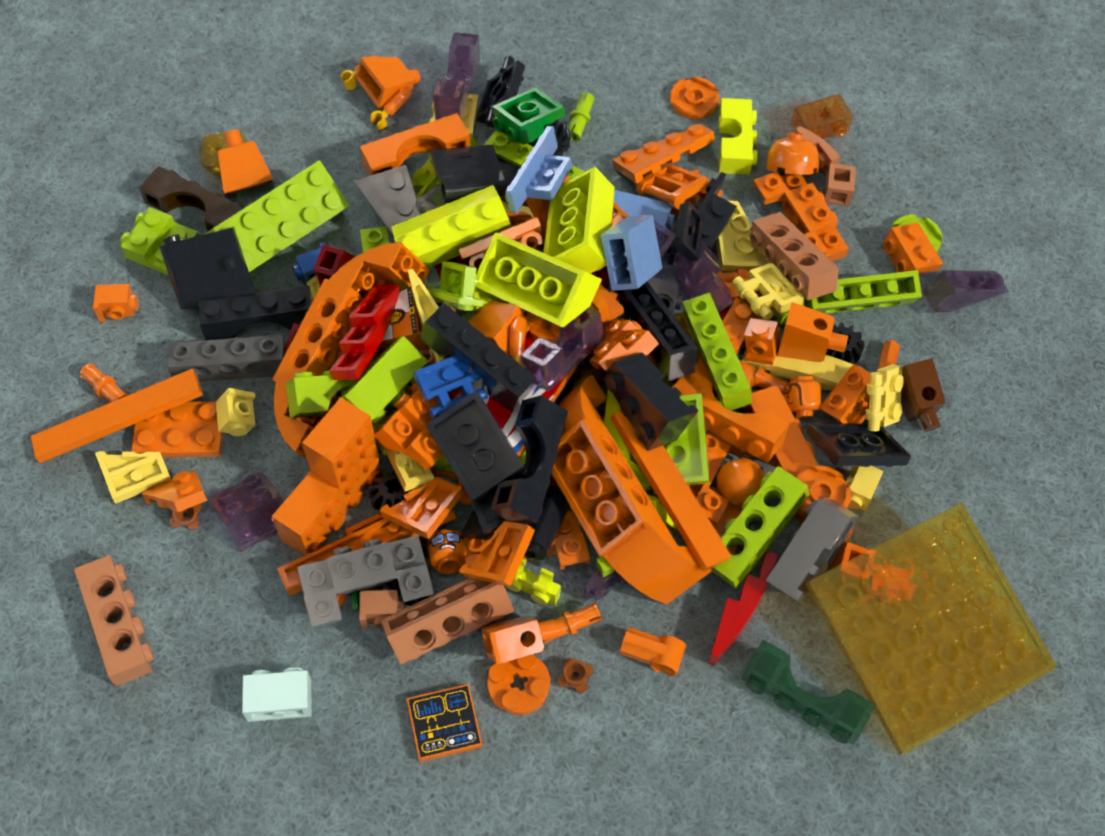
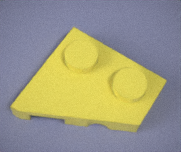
(132, 473)

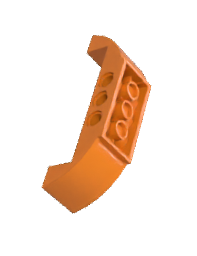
(327, 322)
(615, 505)

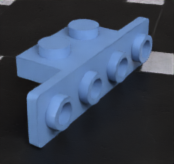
(540, 173)

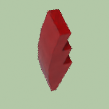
(368, 329)
(739, 613)

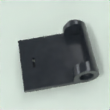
(469, 170)
(206, 267)
(554, 511)

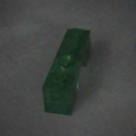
(841, 714)

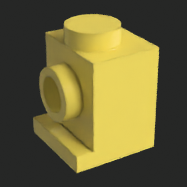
(235, 412)
(863, 485)

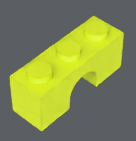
(737, 153)

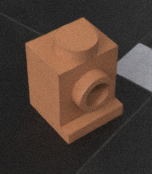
(840, 184)
(377, 606)

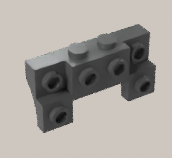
(362, 569)

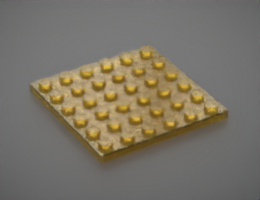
(931, 627)

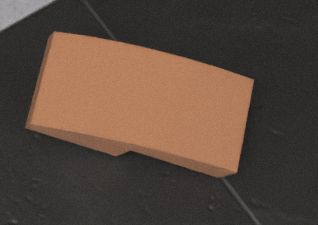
(826, 152)

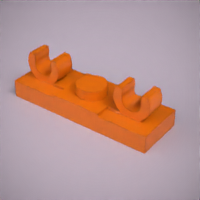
(522, 231)

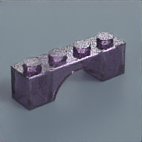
(453, 92)

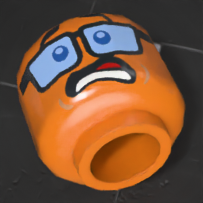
(446, 551)

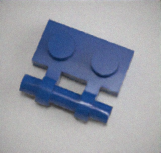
(444, 377)

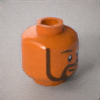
(803, 396)

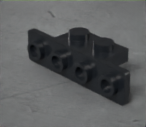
(716, 215)

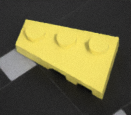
(735, 247)

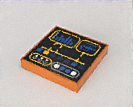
(444, 723)

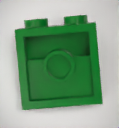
(526, 115)

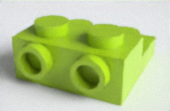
(148, 234)

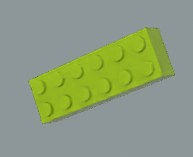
(285, 214)

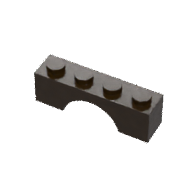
(170, 191)

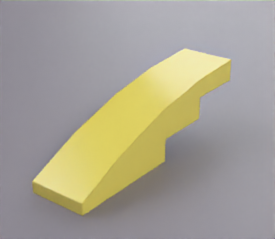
(827, 372)

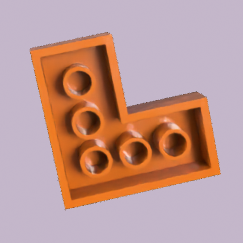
(341, 467)

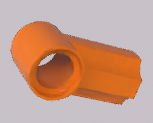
(660, 653)

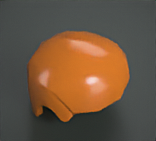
(739, 480)

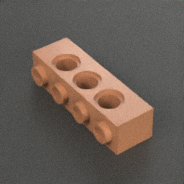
(794, 256)
(94, 580)
(431, 617)

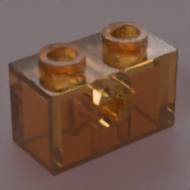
(824, 117)

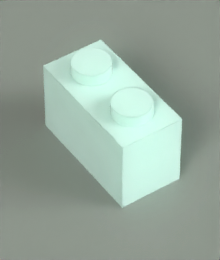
(277, 695)

